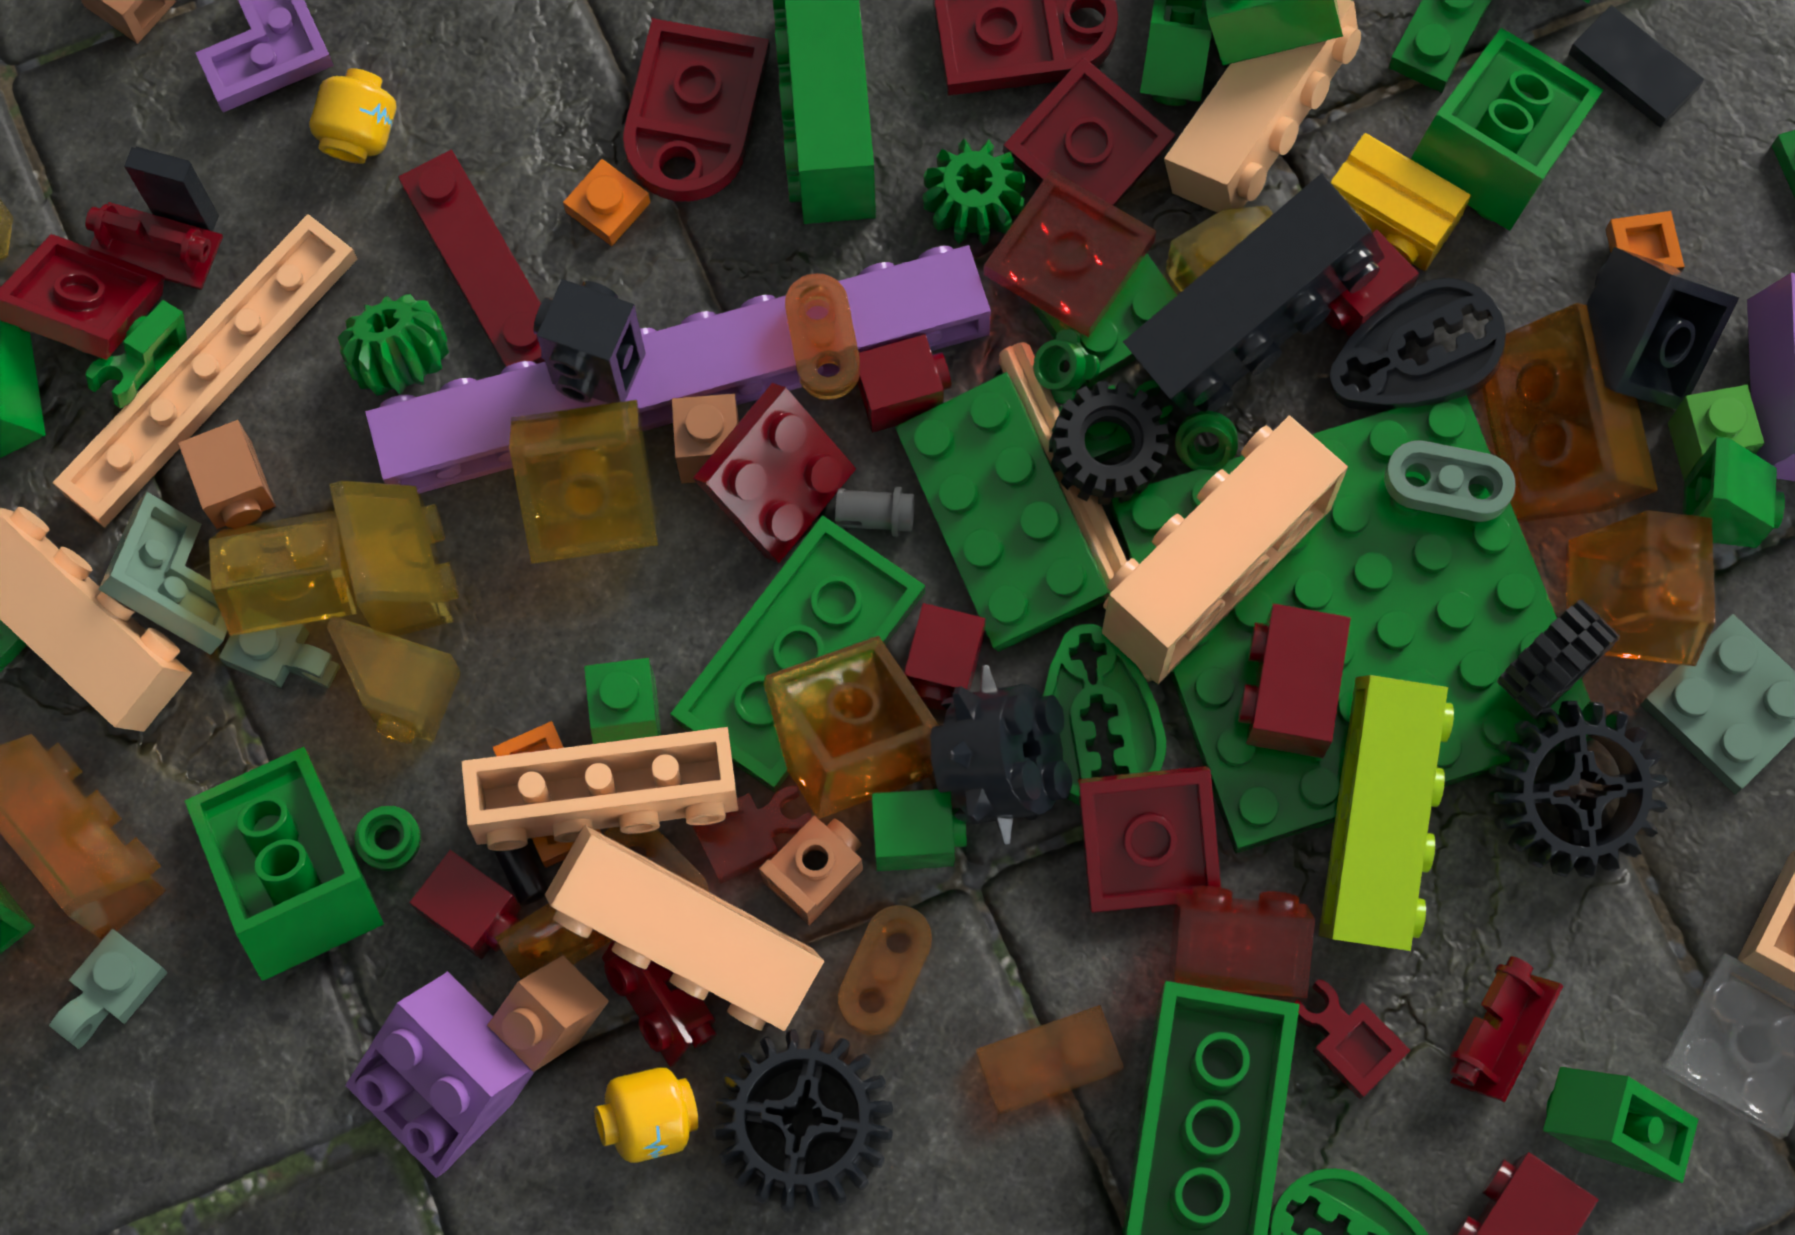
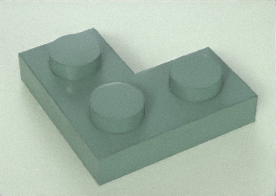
(153, 579)

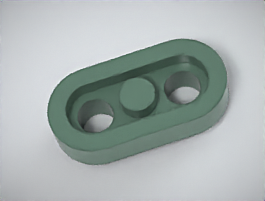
(1447, 476)

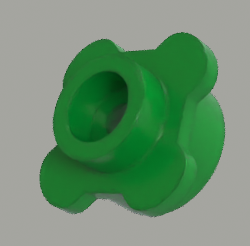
(1050, 362)

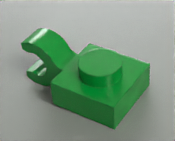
(147, 349)

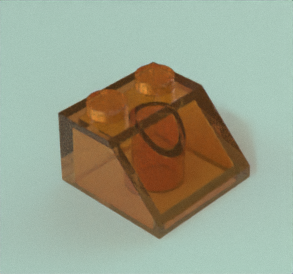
(1648, 584)
(850, 726)

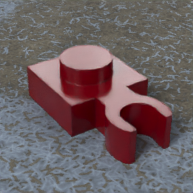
(1355, 1045)

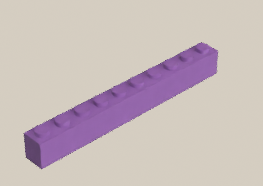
(738, 352)

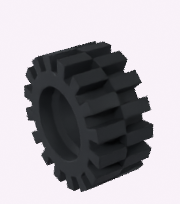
(1108, 406)
(1558, 658)

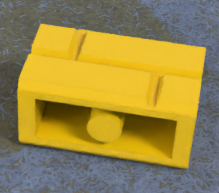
(1400, 199)

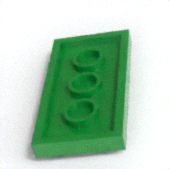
(1003, 512)
(818, 603)

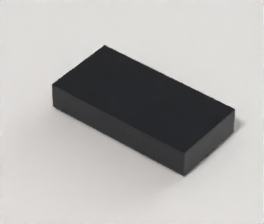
(1636, 66)
(171, 188)

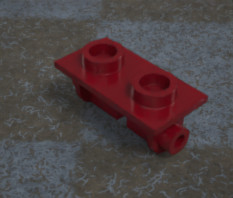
(154, 242)
(666, 1018)
(1502, 1040)

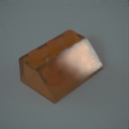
(1560, 427)
(72, 838)

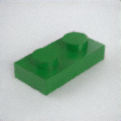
(1437, 40)

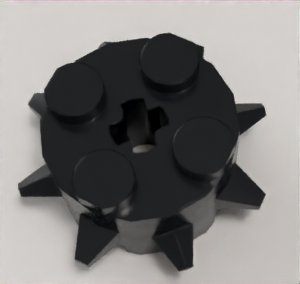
(1000, 753)

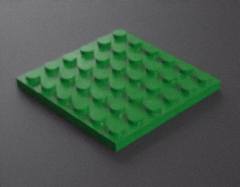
(1425, 604)

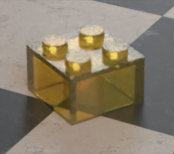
(583, 481)

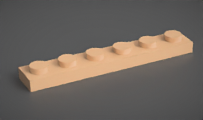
(205, 370)

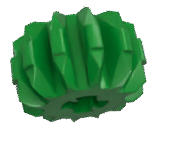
(975, 173)
(393, 344)

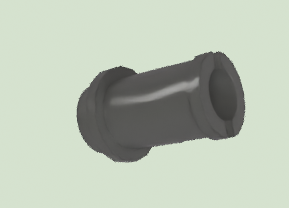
(875, 510)

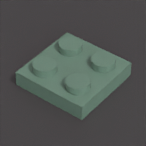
(1731, 706)

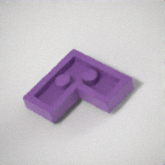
(271, 55)

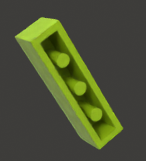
(1385, 812)

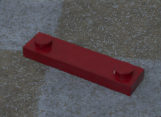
(476, 256)

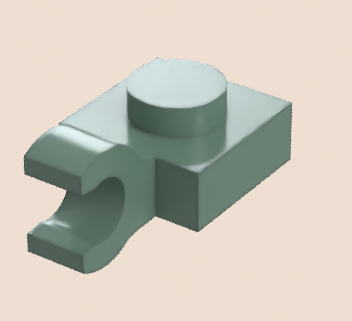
(276, 652)
(112, 981)

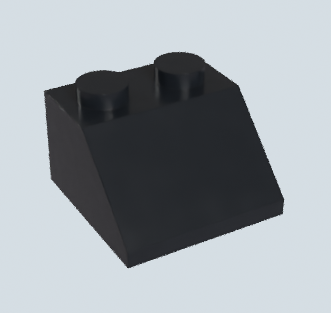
(1654, 326)

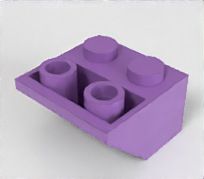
(438, 1073)

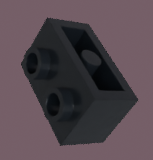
(589, 342)

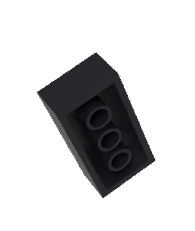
(1257, 298)

